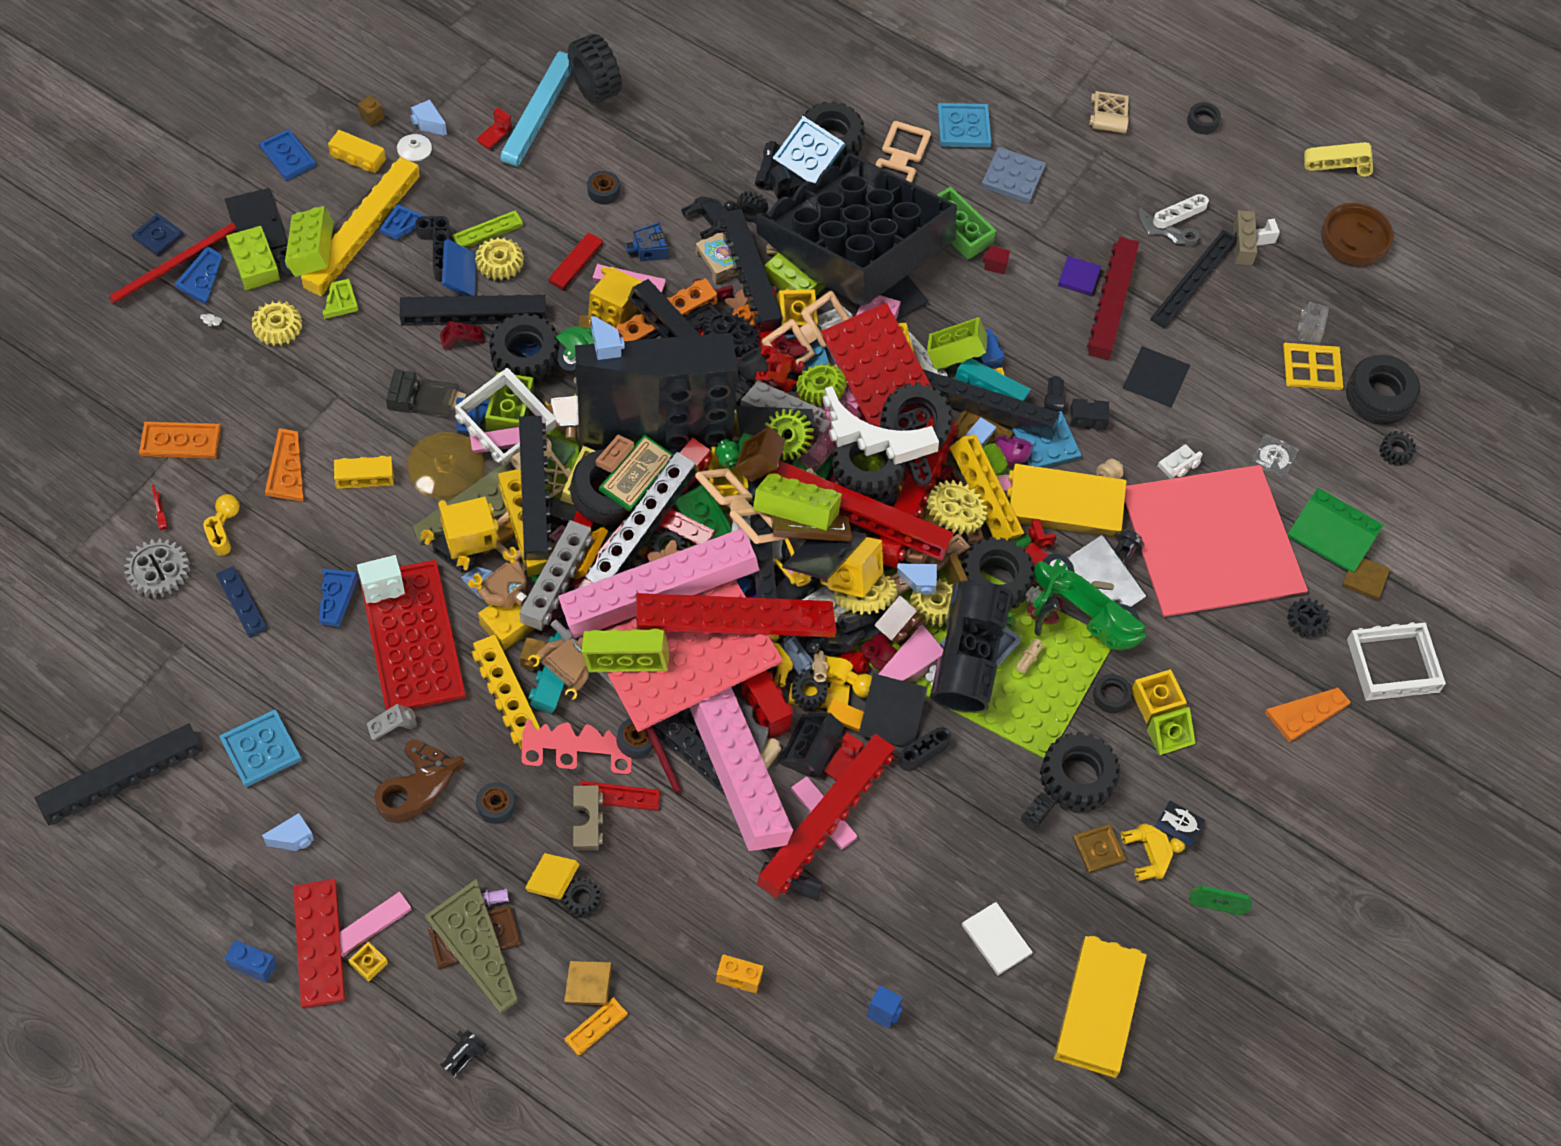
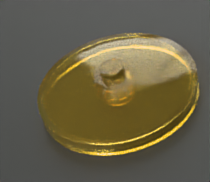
(444, 465)

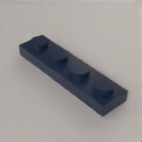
(241, 602)

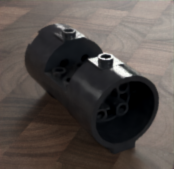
(971, 647)

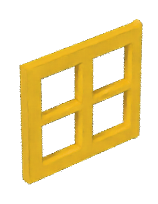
(1313, 366)

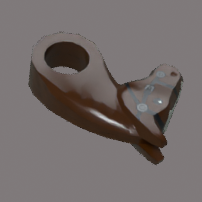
(424, 787)

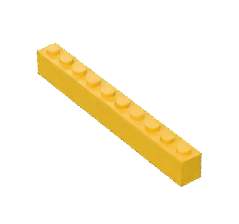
(363, 223)

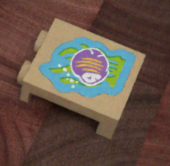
(717, 258)

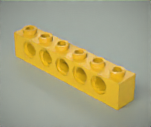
(982, 478)
(508, 484)
(491, 648)

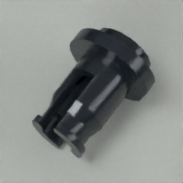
(1129, 542)
(463, 1052)

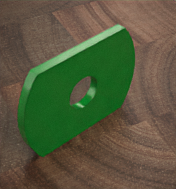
(1235, 902)

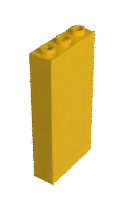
(1067, 500)
(1100, 1006)

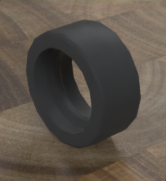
(1207, 109)
(1115, 680)

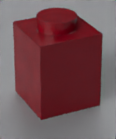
(996, 259)

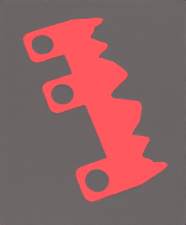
(565, 741)

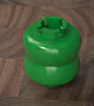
(727, 453)

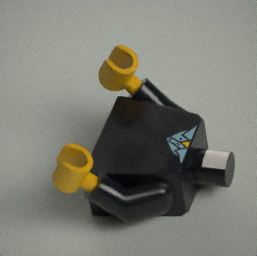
(441, 549)

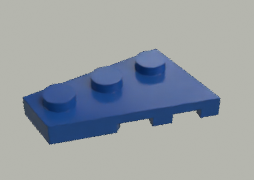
(201, 275)
(337, 592)

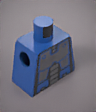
(649, 243)

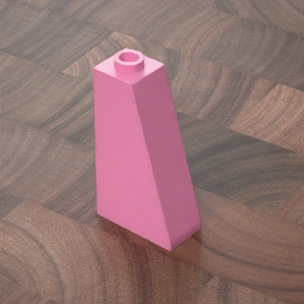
(914, 657)

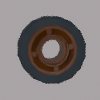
(603, 187)
(630, 746)
(495, 813)

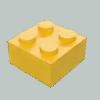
(368, 961)

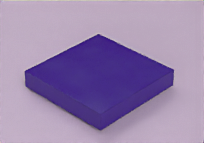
(1079, 275)

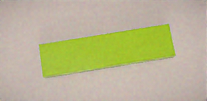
(487, 230)

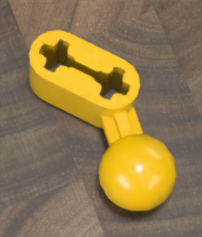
(226, 507)
(840, 670)

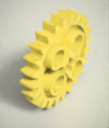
(957, 507)
(878, 597)

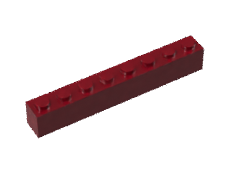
(1113, 299)

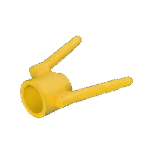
(798, 578)

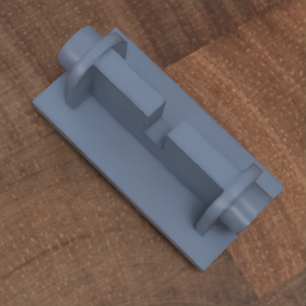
(797, 654)

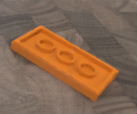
(180, 440)

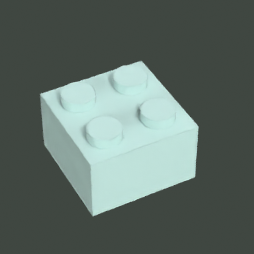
(381, 579)

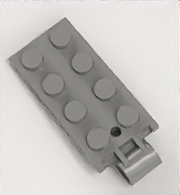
(766, 396)

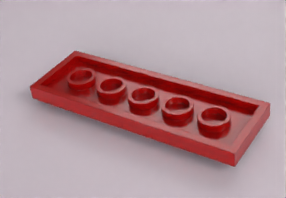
(318, 943)

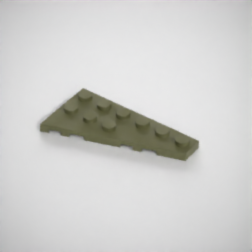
(485, 487)
(469, 935)

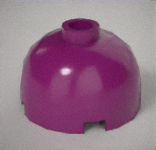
(1015, 449)

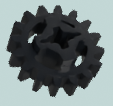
(1309, 615)

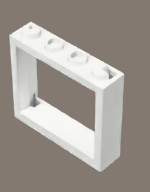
(507, 378)
(1396, 689)

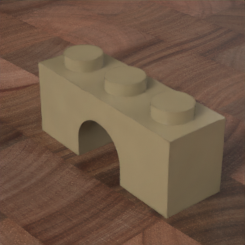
(1245, 230)
(588, 836)

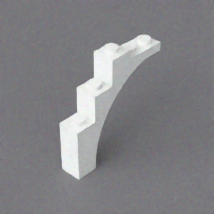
(899, 445)

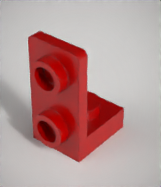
(500, 127)
(843, 758)

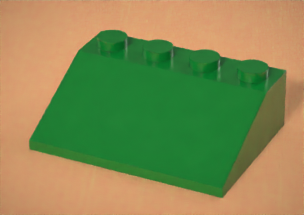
(1335, 530)

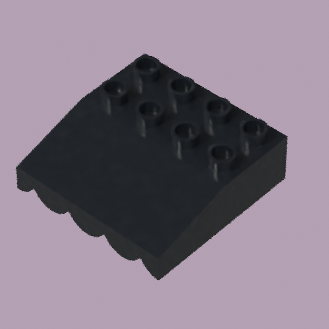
(859, 228)
(658, 390)

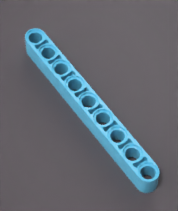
(536, 111)

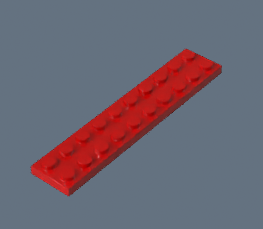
(735, 615)

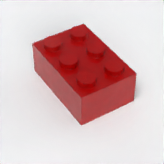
(767, 703)

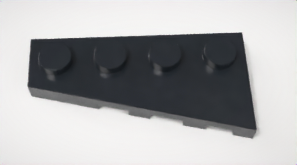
(753, 419)

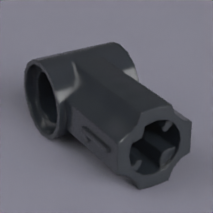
(1054, 398)

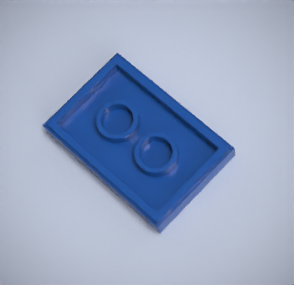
(287, 155)
(459, 268)

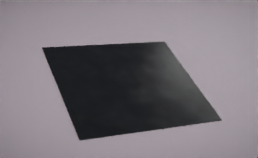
(1156, 376)
(893, 710)

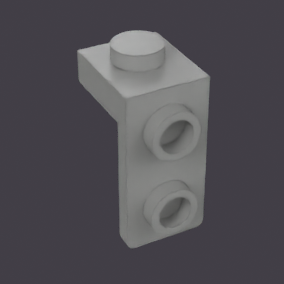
(390, 719)

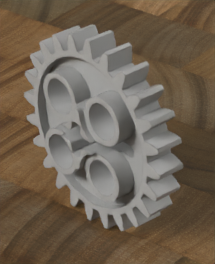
(174, 559)

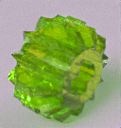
(995, 457)

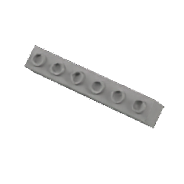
(573, 534)

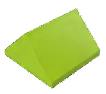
(1172, 731)

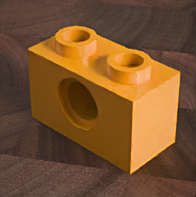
(739, 974)

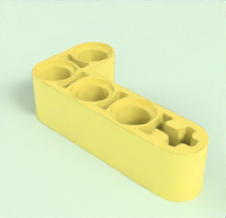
(1340, 157)

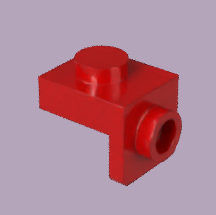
(1039, 538)
(859, 662)

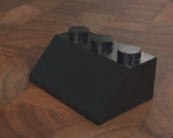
(812, 743)

